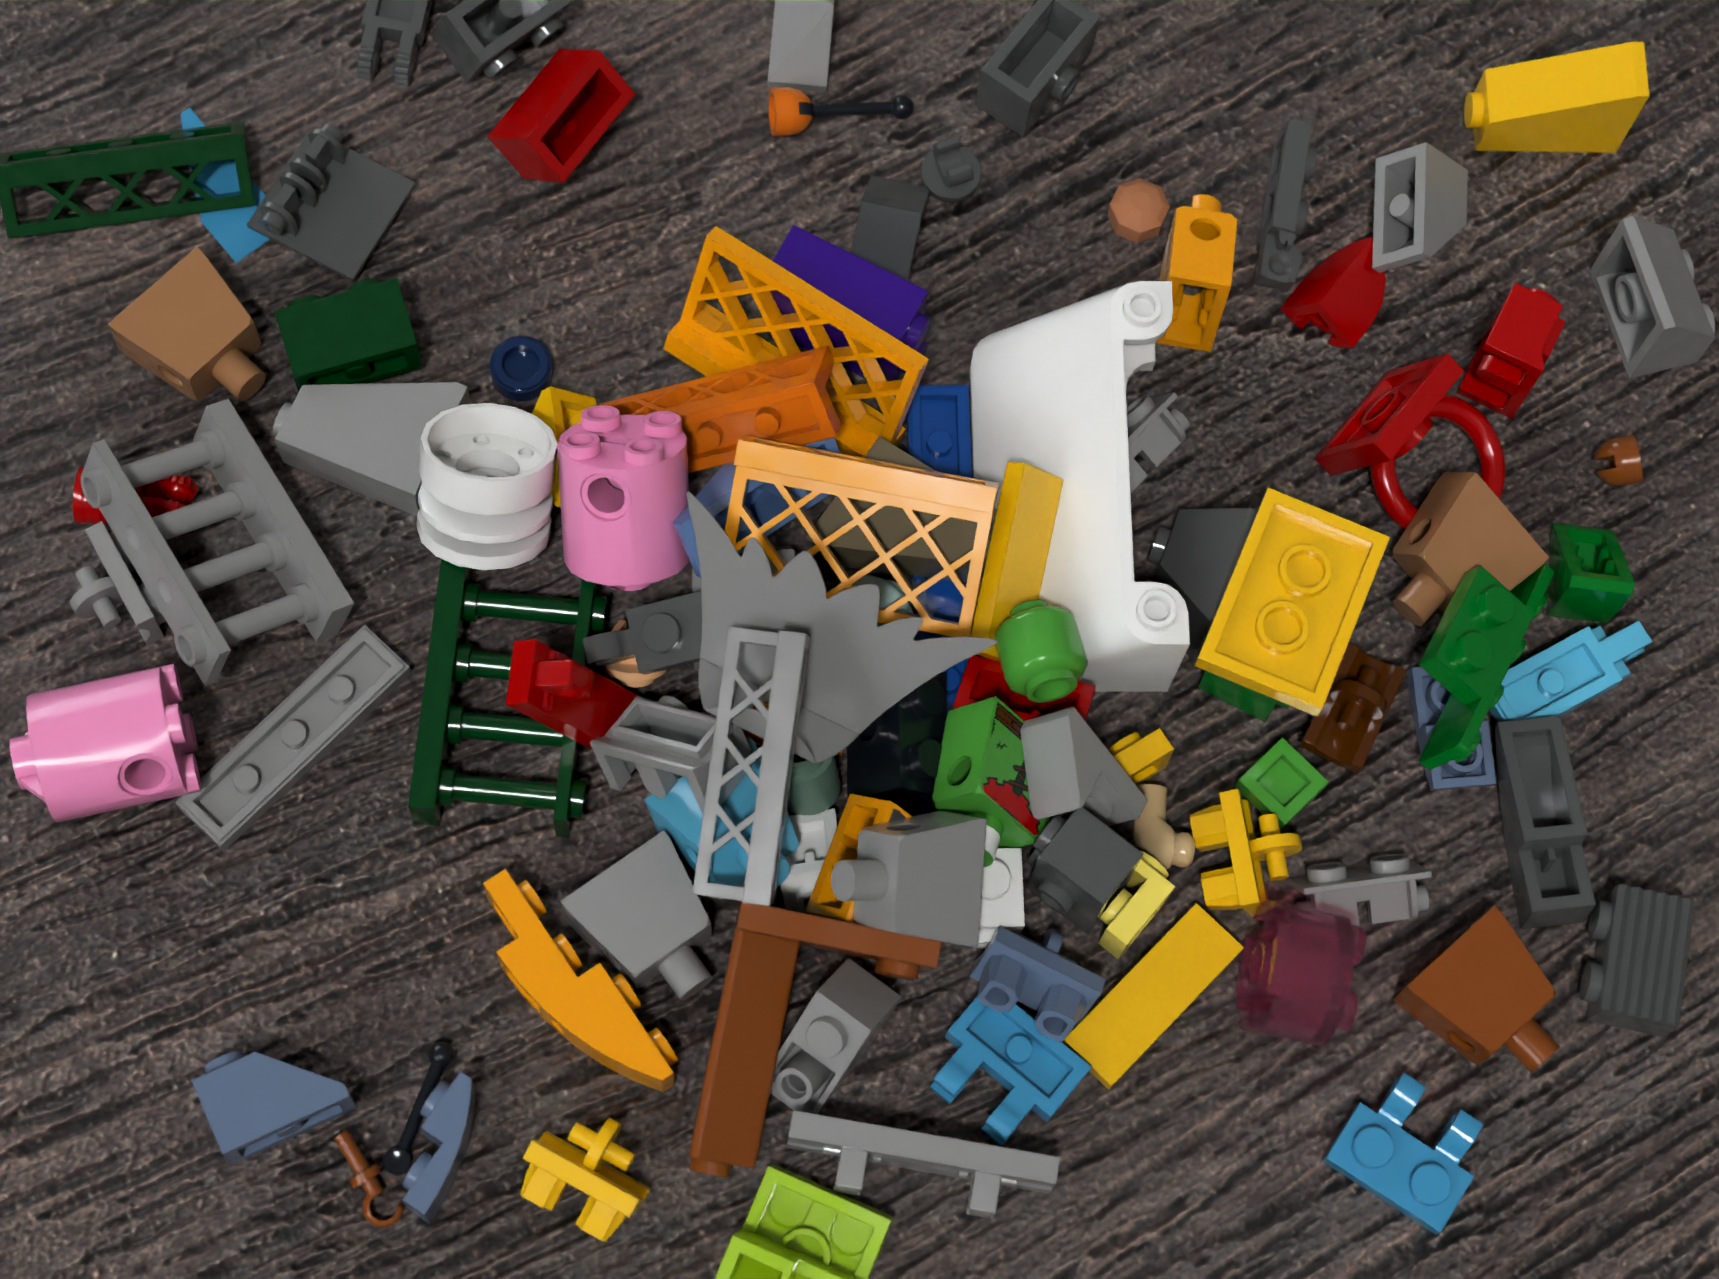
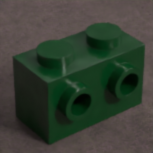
(349, 335)

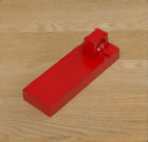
(563, 692)

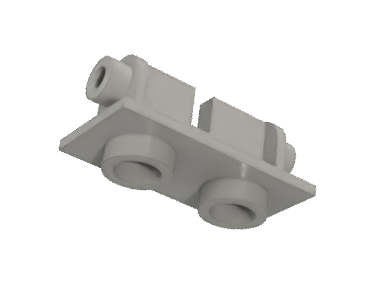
(1153, 432)
(1385, 885)

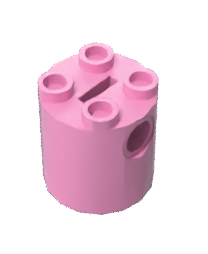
(620, 495)
(107, 744)

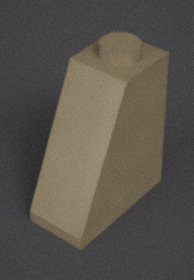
(893, 526)

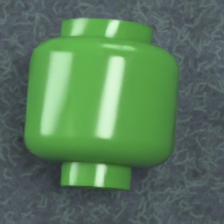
(1040, 651)

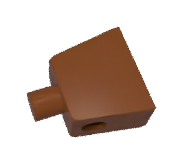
(1484, 995)

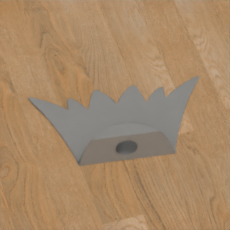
(851, 662)

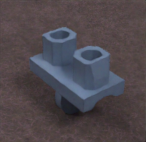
(1038, 977)

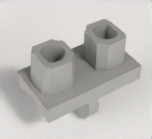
(101, 595)

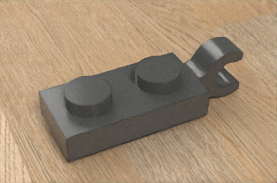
(658, 636)

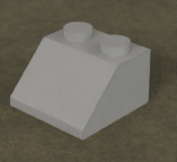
(1651, 298)

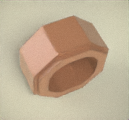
(1138, 210)

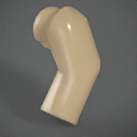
(1158, 837)

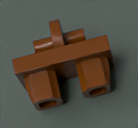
(1353, 709)

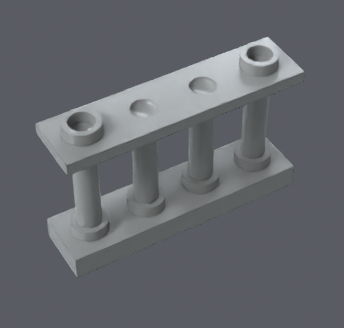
(250, 496)

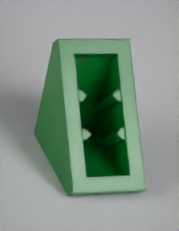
(1589, 574)

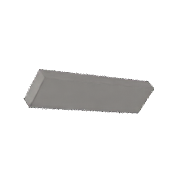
(294, 737)

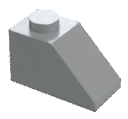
(1416, 205)

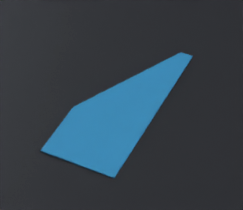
(226, 225)

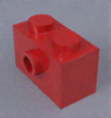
(561, 115)

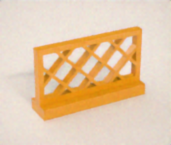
(729, 341)
(877, 483)

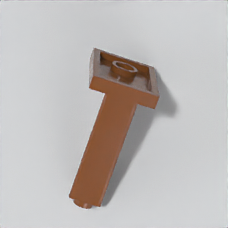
(754, 1015)

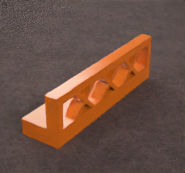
(766, 400)

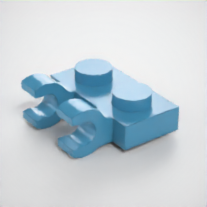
(1016, 1055)
(1399, 1167)

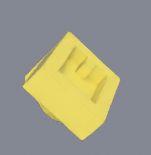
(1131, 914)

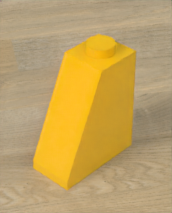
(1560, 102)

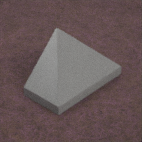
(801, 44)

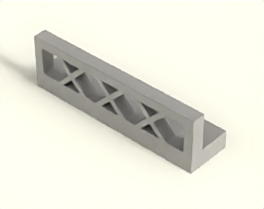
(775, 767)

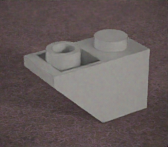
(831, 1037)

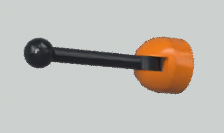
(793, 111)

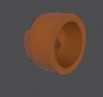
(1623, 460)

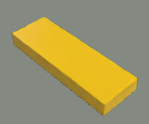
(1016, 547)
(1153, 995)

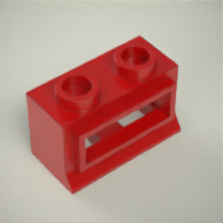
(1513, 350)

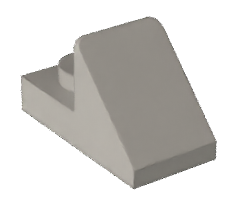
(1074, 770)

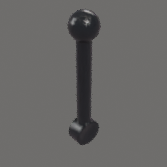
(397, 1160)

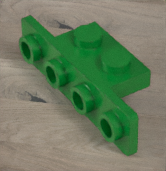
(1473, 652)

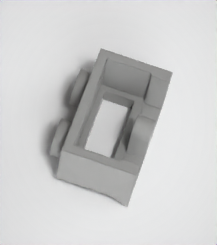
(665, 741)

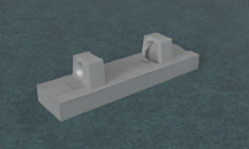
(981, 1163)

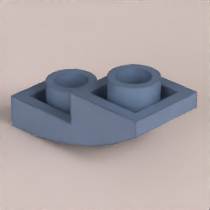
(1427, 703)
(449, 1126)

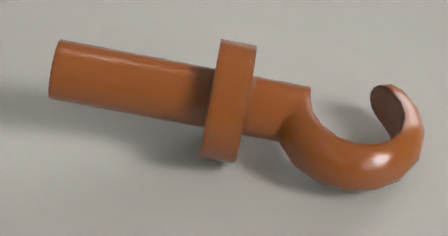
(366, 1178)

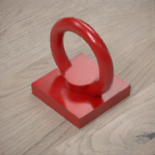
(1397, 419)

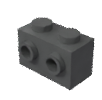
(484, 33)

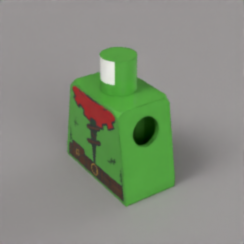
(986, 774)

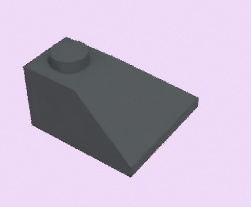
(1199, 560)

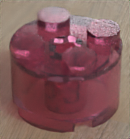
(1299, 973)

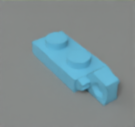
(1569, 673)

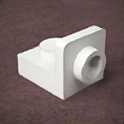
(814, 839)

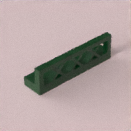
(122, 156)

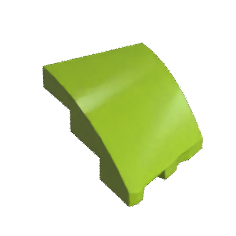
(804, 1233)

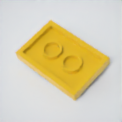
(1292, 602)

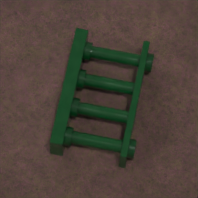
(447, 723)

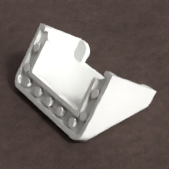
(1058, 402)

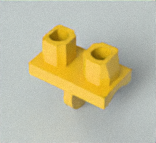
(1233, 826)
(559, 1163)

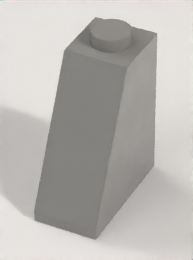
(364, 435)

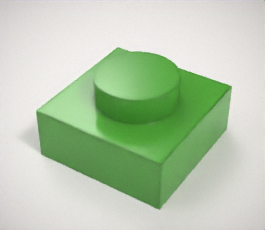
(1281, 783)

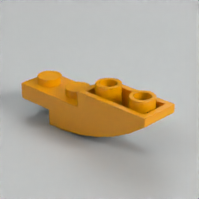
(586, 1009)

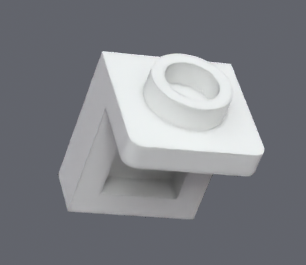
(1002, 895)

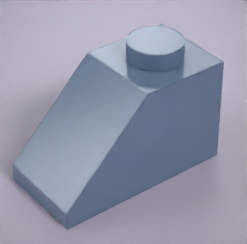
(264, 1102)

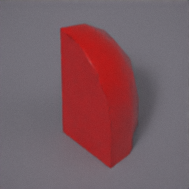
(1340, 295)

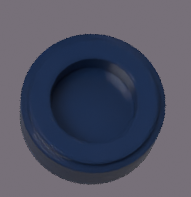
(521, 368)

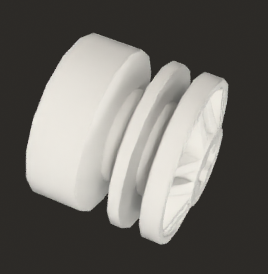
(486, 486)

